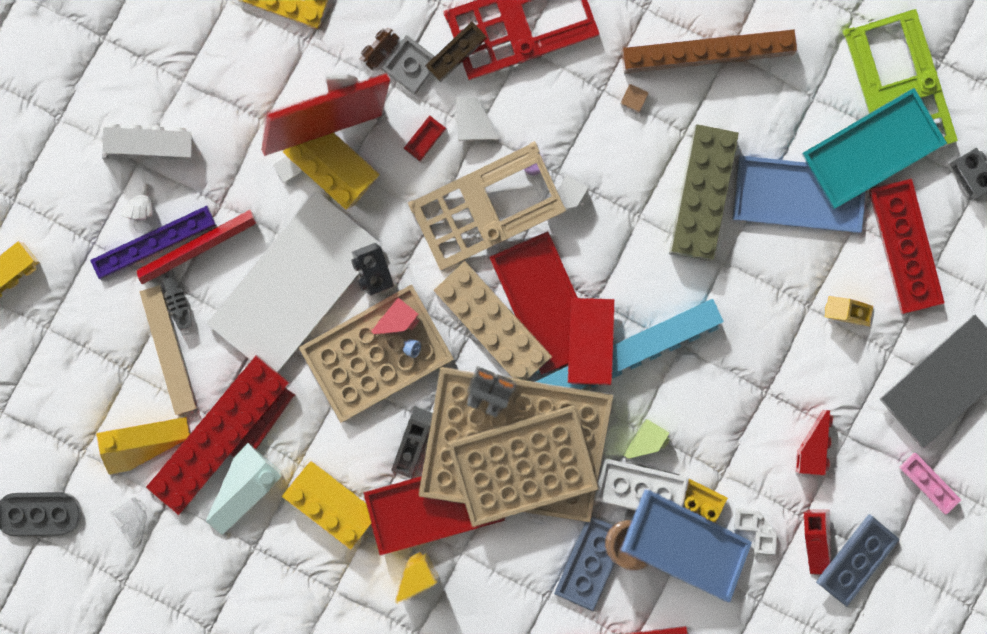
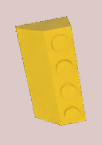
(334, 168)
(329, 504)

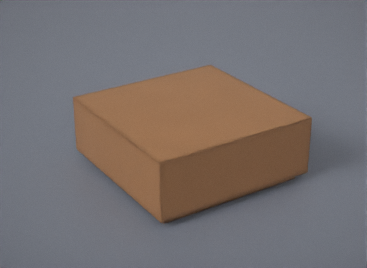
(634, 98)

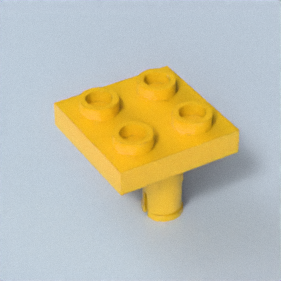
(704, 501)

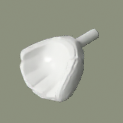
(139, 206)

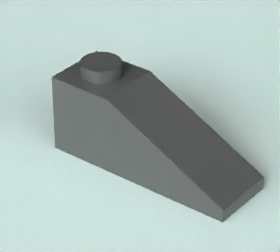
(412, 442)

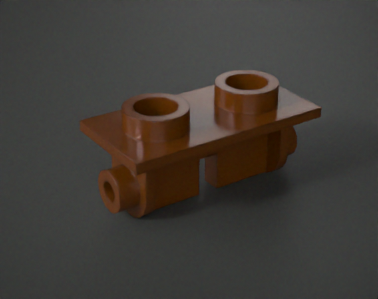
(372, 53)

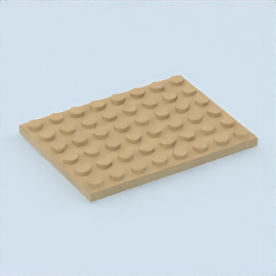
(456, 420)

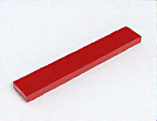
(196, 247)

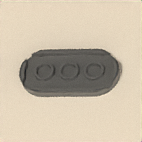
(39, 513)

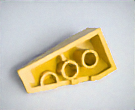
(134, 445)

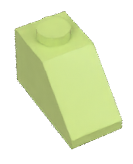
(647, 440)

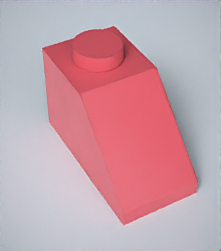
(397, 319)

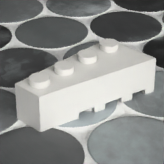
(146, 142)

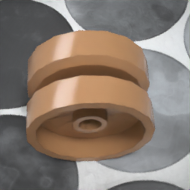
(614, 543)

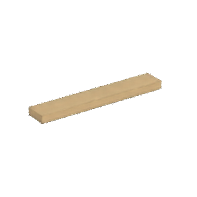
(168, 350)

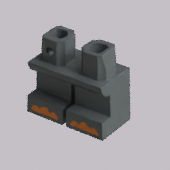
(498, 395)

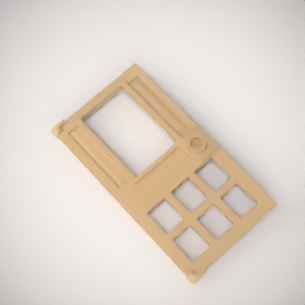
(483, 212)

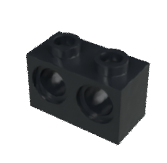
(376, 267)

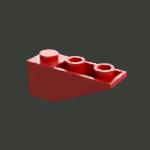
(813, 450)
(817, 539)

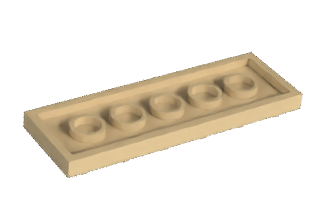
(492, 322)

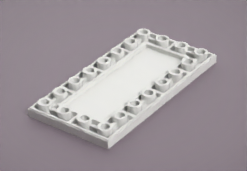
(292, 283)

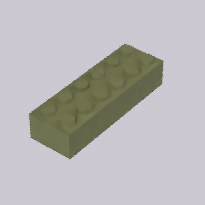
(703, 192)

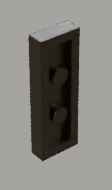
(456, 51)

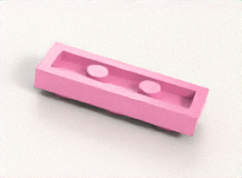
(930, 483)

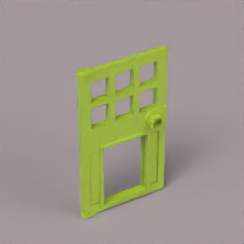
(925, 82)

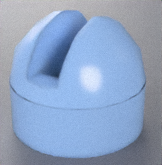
(412, 348)

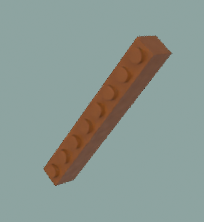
(709, 51)

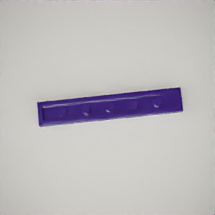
(153, 242)

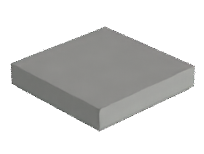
(408, 64)

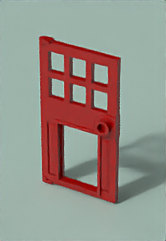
(519, 34)

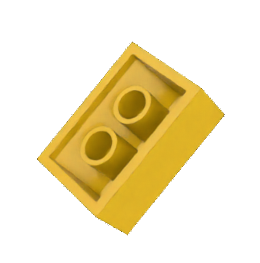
(417, 576)

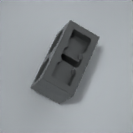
(969, 177)

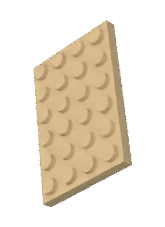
(365, 367)
(523, 465)

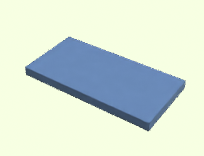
(790, 196)
(686, 546)

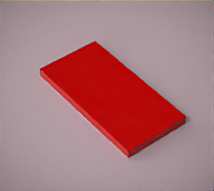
(324, 114)
(539, 293)
(407, 520)

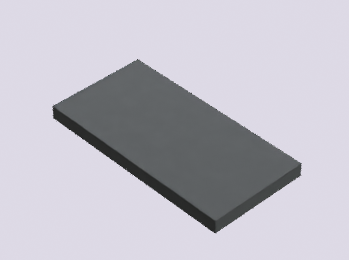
(941, 383)

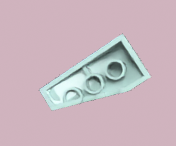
(244, 485)

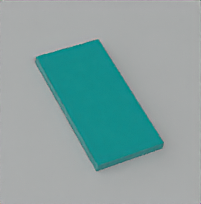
(873, 148)

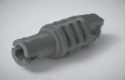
(176, 301)

